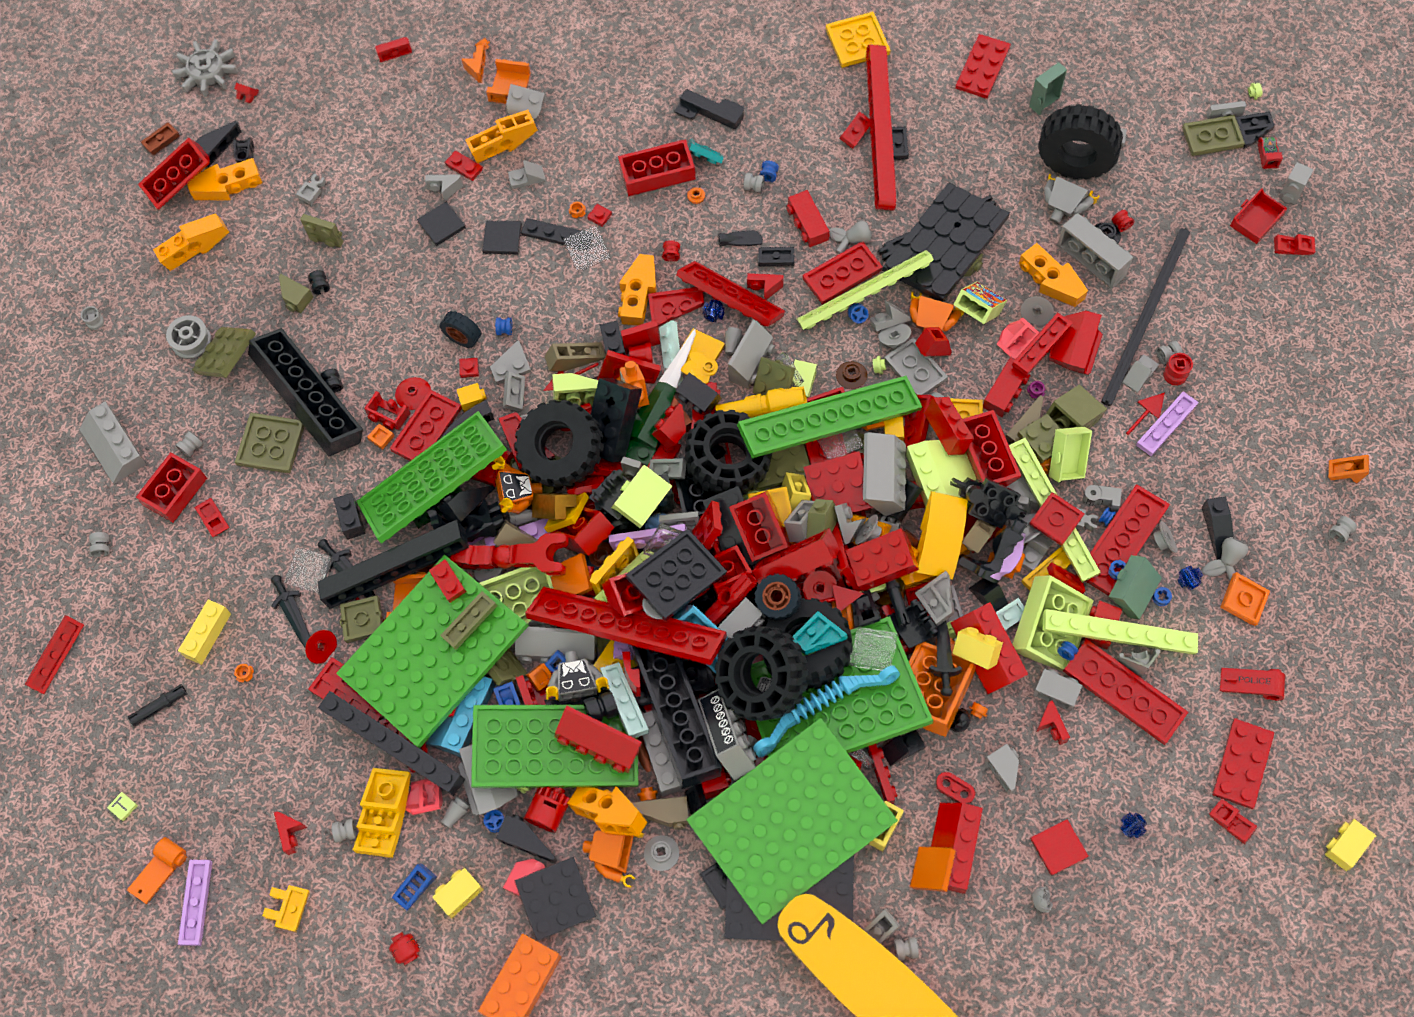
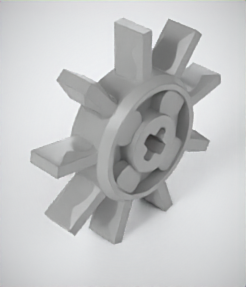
(205, 67)

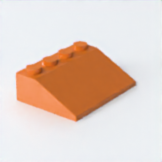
(941, 708)

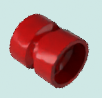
(1178, 369)

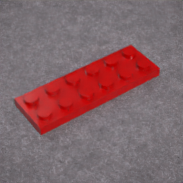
(730, 293)
(1126, 534)
(1126, 692)

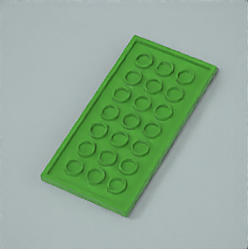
(430, 476)
(519, 750)

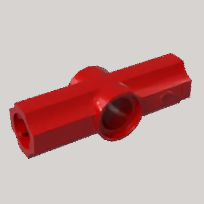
(730, 597)

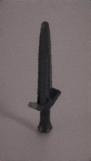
(339, 560)
(290, 609)
(944, 660)

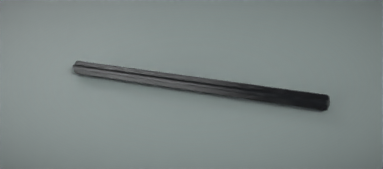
(1145, 317)

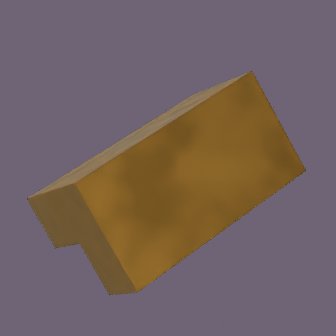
(552, 505)

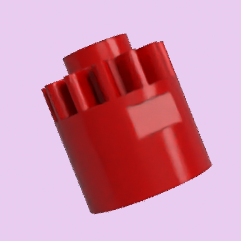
(547, 808)

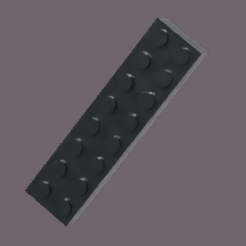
(305, 392)
(677, 716)

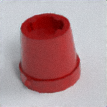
(642, 352)

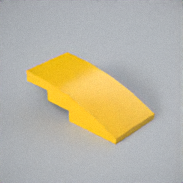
(941, 534)
(382, 812)

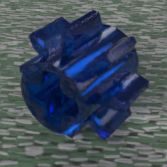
(713, 310)
(1190, 577)
(1133, 825)

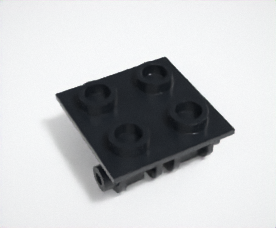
(609, 492)
(919, 629)

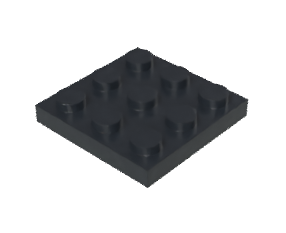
(555, 898)

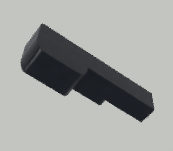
(725, 112)

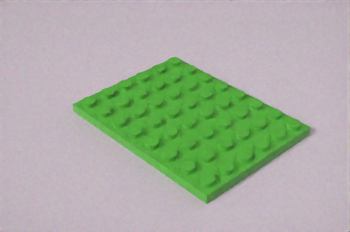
(413, 671)
(868, 712)
(791, 820)

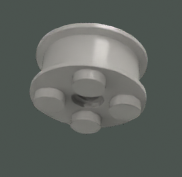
(188, 336)

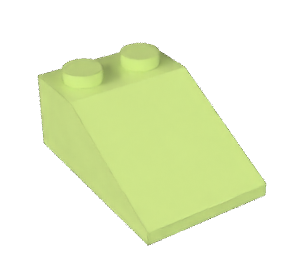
(574, 388)

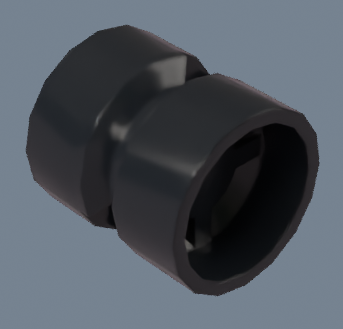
(602, 707)

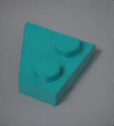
(698, 150)
(818, 634)

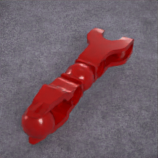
(520, 555)

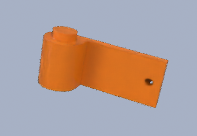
(165, 861)

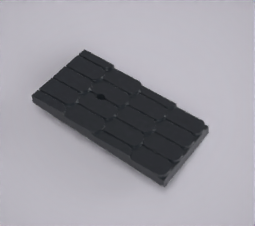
(954, 233)

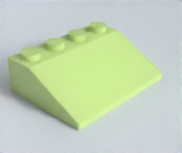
(935, 468)
(518, 588)
(1043, 645)

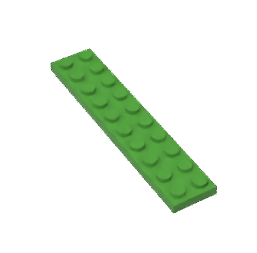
(828, 416)

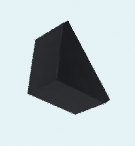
(988, 592)
(866, 609)

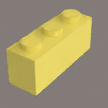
(204, 632)

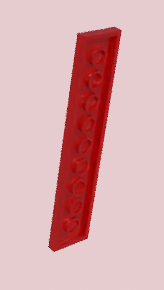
(637, 629)

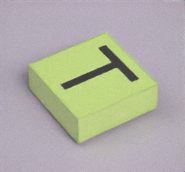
(122, 806)

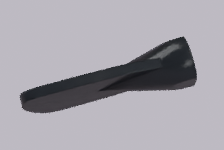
(740, 238)

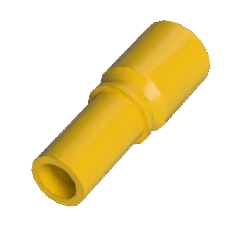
(773, 401)

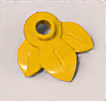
(697, 366)

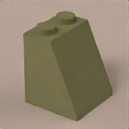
(1076, 409)

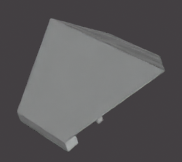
(1139, 662)

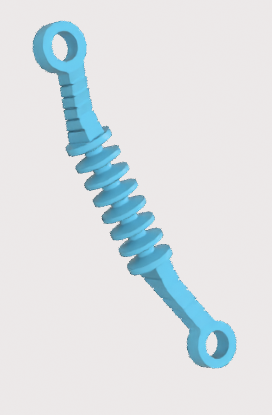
(846, 683)

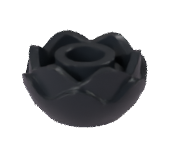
(961, 720)

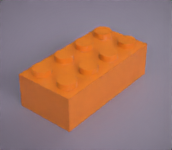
(520, 980)

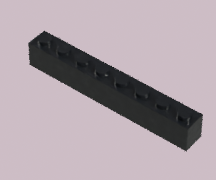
(392, 564)
(391, 743)

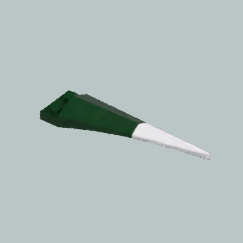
(642, 442)

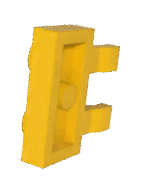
(292, 907)

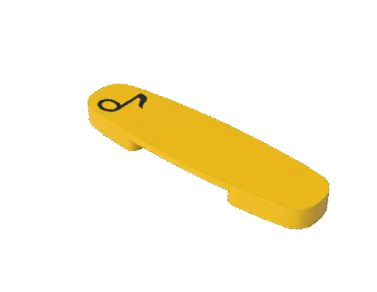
(854, 963)

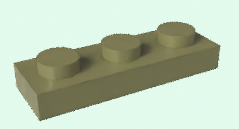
(469, 620)

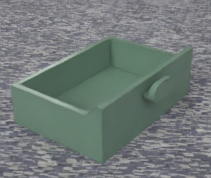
(1047, 88)
(1135, 586)

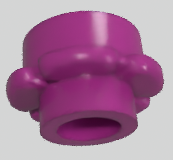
(1036, 385)

